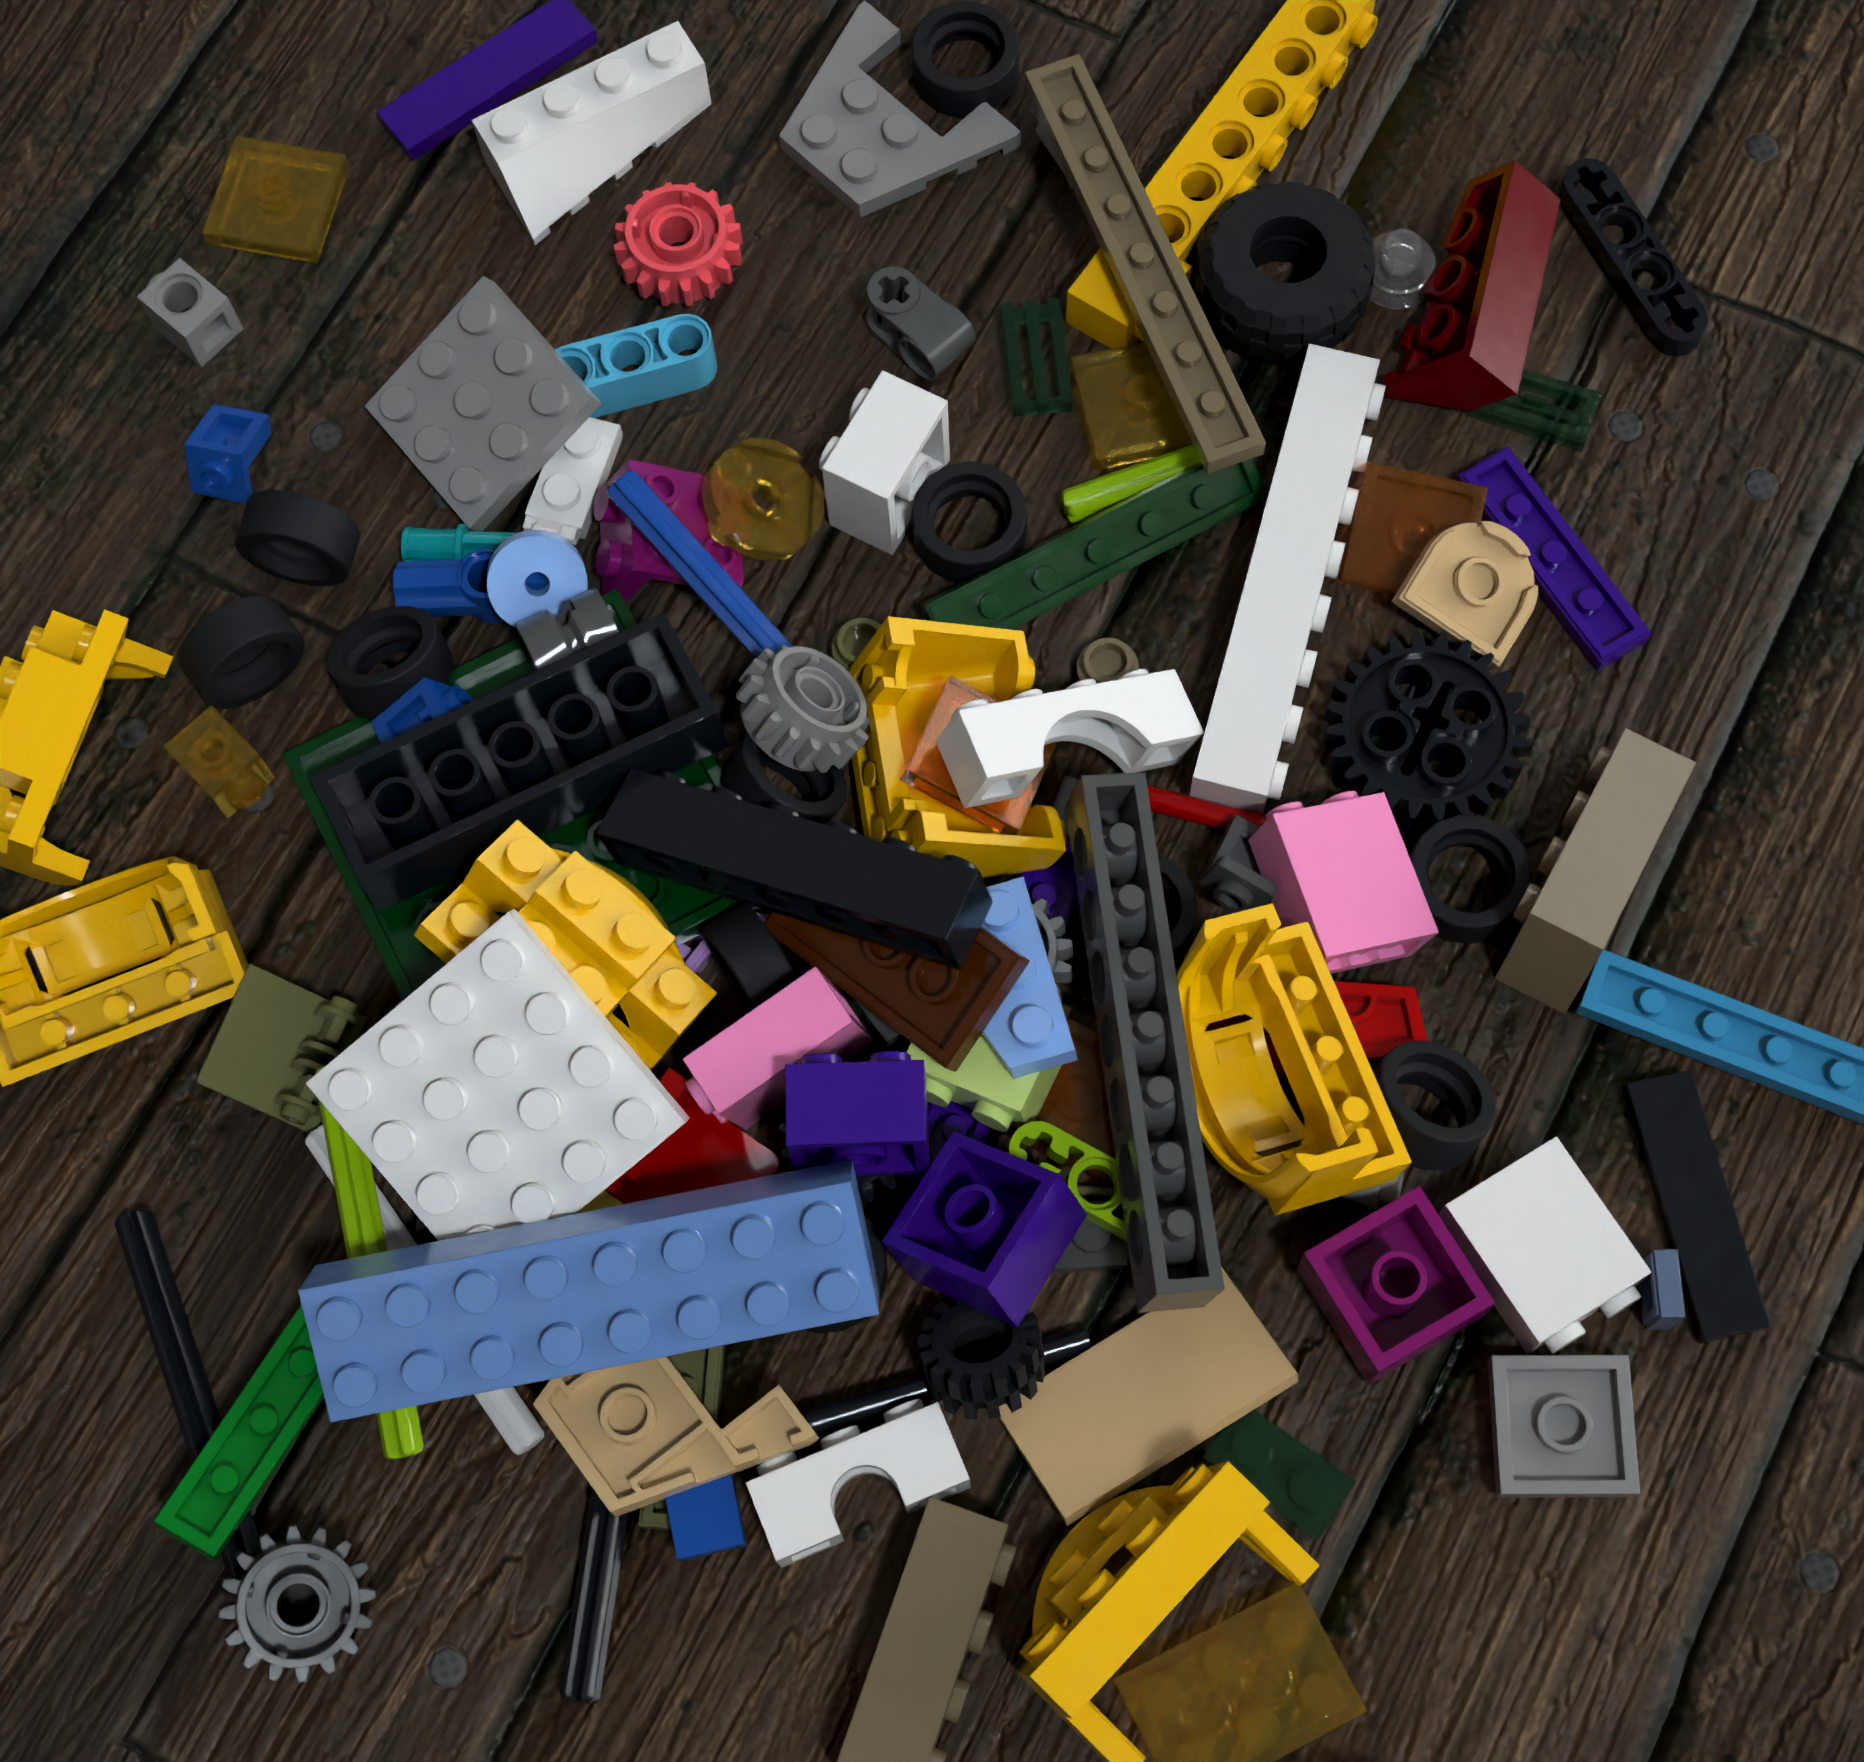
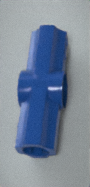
(452, 586)

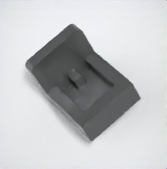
(1233, 870)

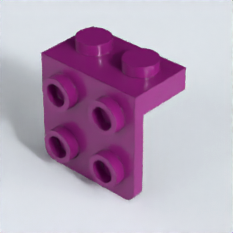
(627, 557)

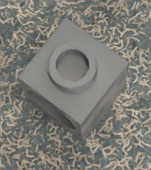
(204, 327)

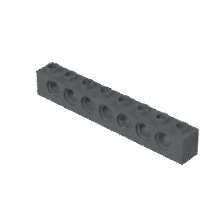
(1143, 1045)

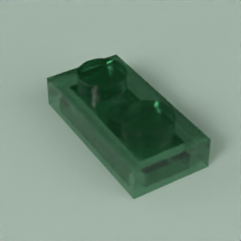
(1289, 1474)

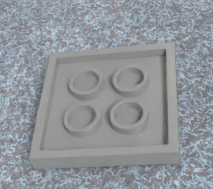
(482, 404)

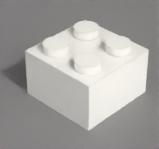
(883, 459)

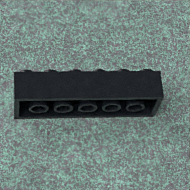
(524, 753)

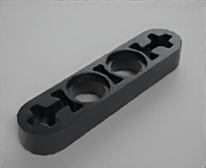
(1640, 253)

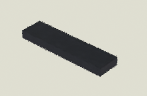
(1695, 1207)

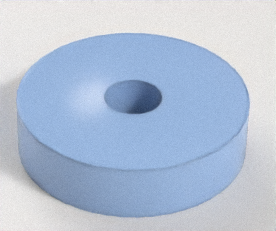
(530, 553)

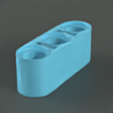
(656, 350)

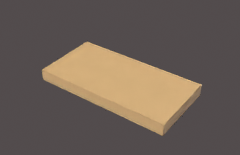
(1145, 1399)

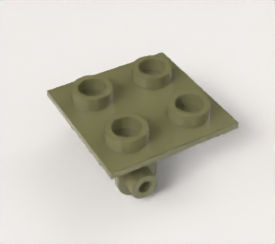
(275, 1044)

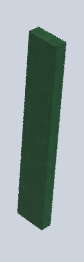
(1099, 548)

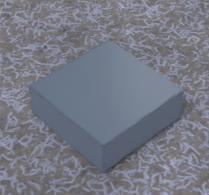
(1662, 1291)

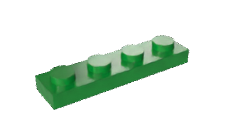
(246, 1446)

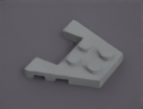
(867, 141)

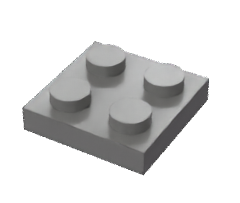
(1563, 1426)

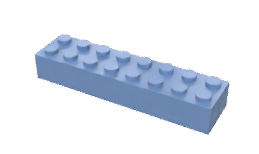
(590, 1291)

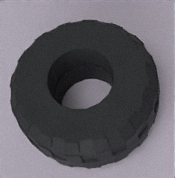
(1295, 227)

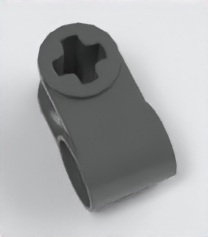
(916, 322)

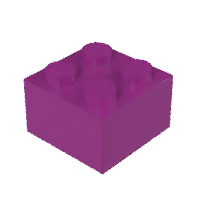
(1394, 1285)

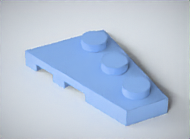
(1030, 1025)

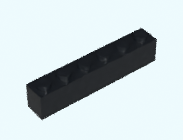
(797, 866)

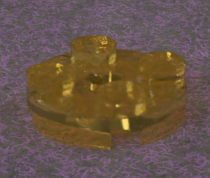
(736, 517)

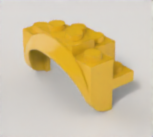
(44, 722)
(592, 925)

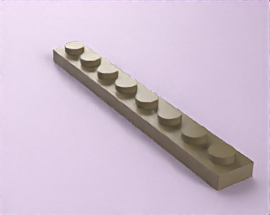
(1144, 265)

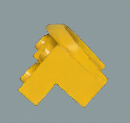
(103, 933)
(1244, 1117)
(1174, 1542)

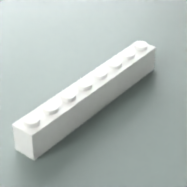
(1285, 580)

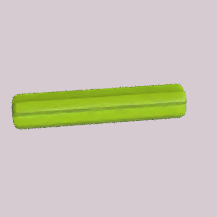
(1107, 490)

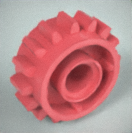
(674, 216)

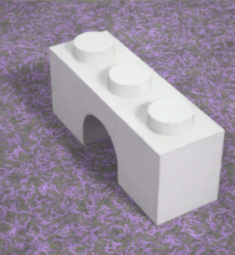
(799, 1496)

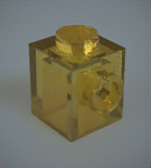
(220, 762)

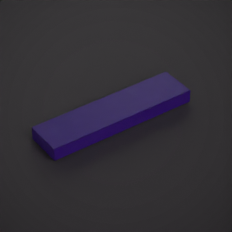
(487, 77)
(1563, 568)

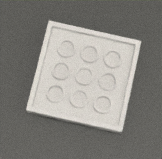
(497, 1091)

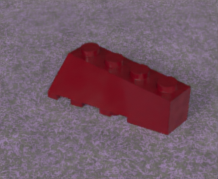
(1480, 297)

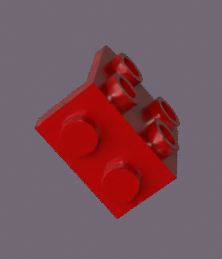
(695, 1155)

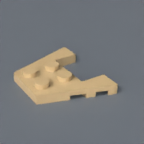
(649, 1436)

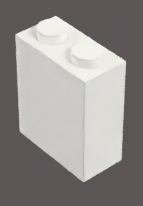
(1545, 1248)

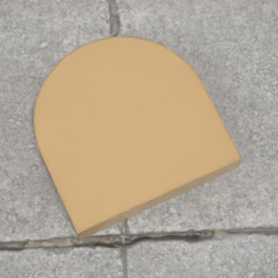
(1473, 587)

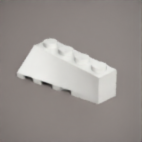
(590, 125)

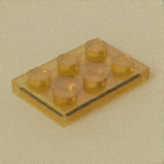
(1243, 1687)

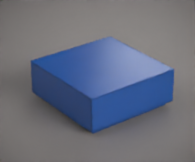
(706, 1519)

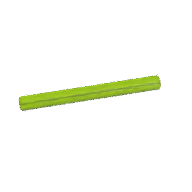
(365, 1236)

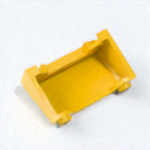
(900, 681)

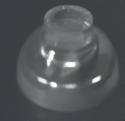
(1401, 268)

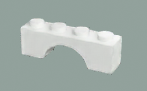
(1134, 720)

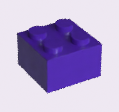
(858, 1113)
(985, 1228)

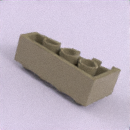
(1593, 869)

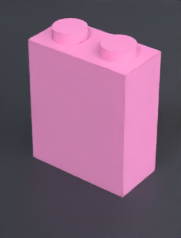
(1345, 876)
(743, 1067)

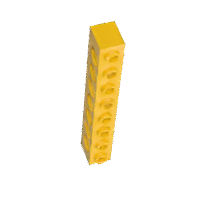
(1302, 41)

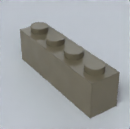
(928, 1636)

